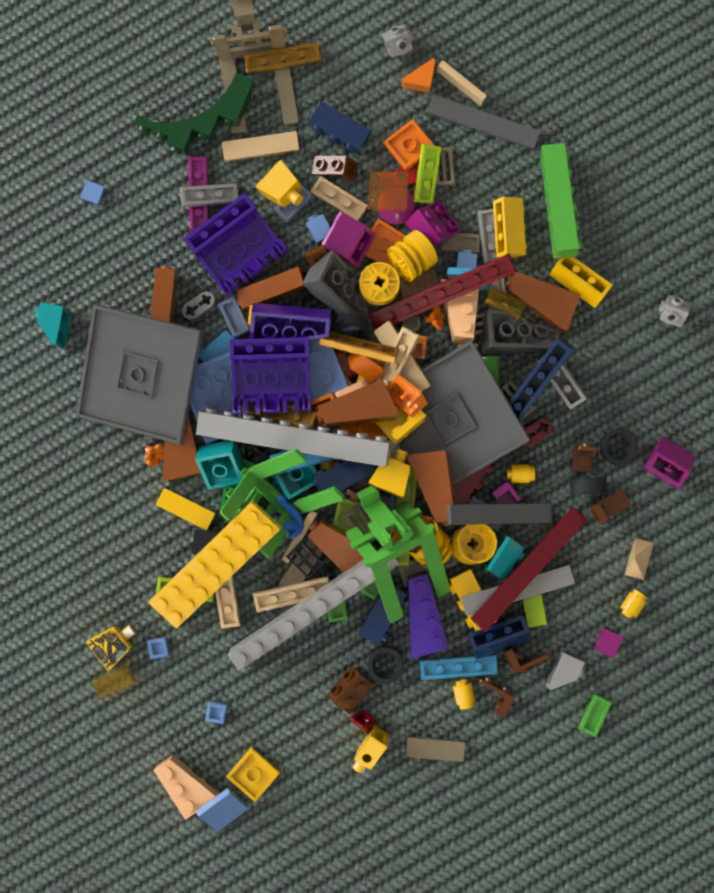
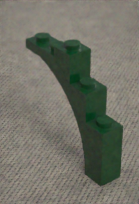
(228, 108)

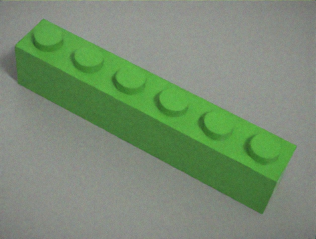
(559, 200)

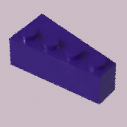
(288, 322)
(425, 625)

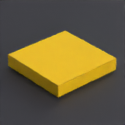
(253, 774)

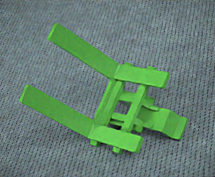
(255, 486)
(404, 521)

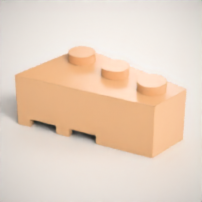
(462, 316)
(184, 786)

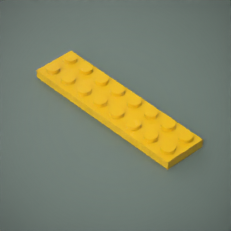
(215, 564)

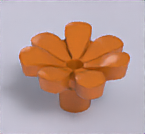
(436, 317)
(154, 454)

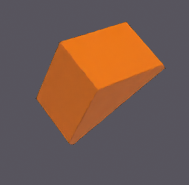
(420, 78)
(365, 366)

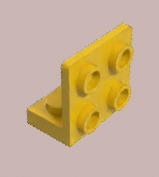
(401, 427)

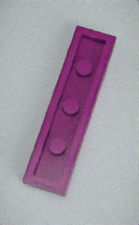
(198, 177)

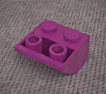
(434, 223)
(349, 239)
(669, 463)

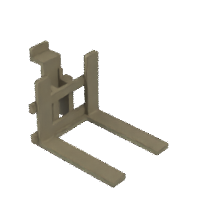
(246, 21)

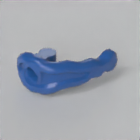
(295, 526)

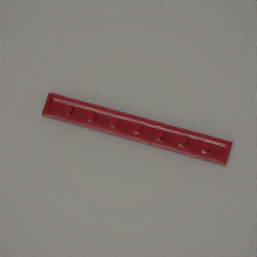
(444, 291)
(528, 569)

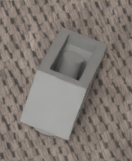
(565, 670)

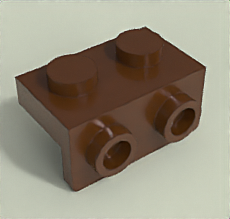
(350, 690)

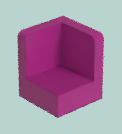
(505, 494)
(608, 642)

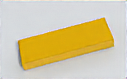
(185, 509)

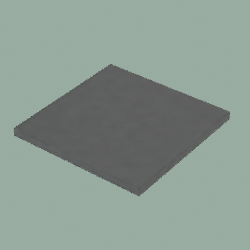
(138, 373)
(465, 414)

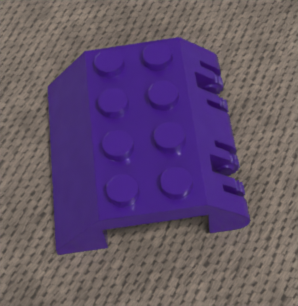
(235, 244)
(270, 374)

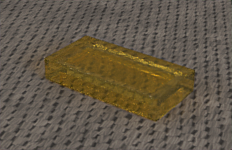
(505, 303)
(113, 681)

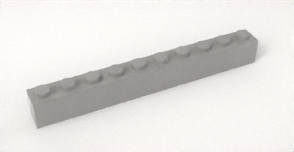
(288, 437)
(303, 613)

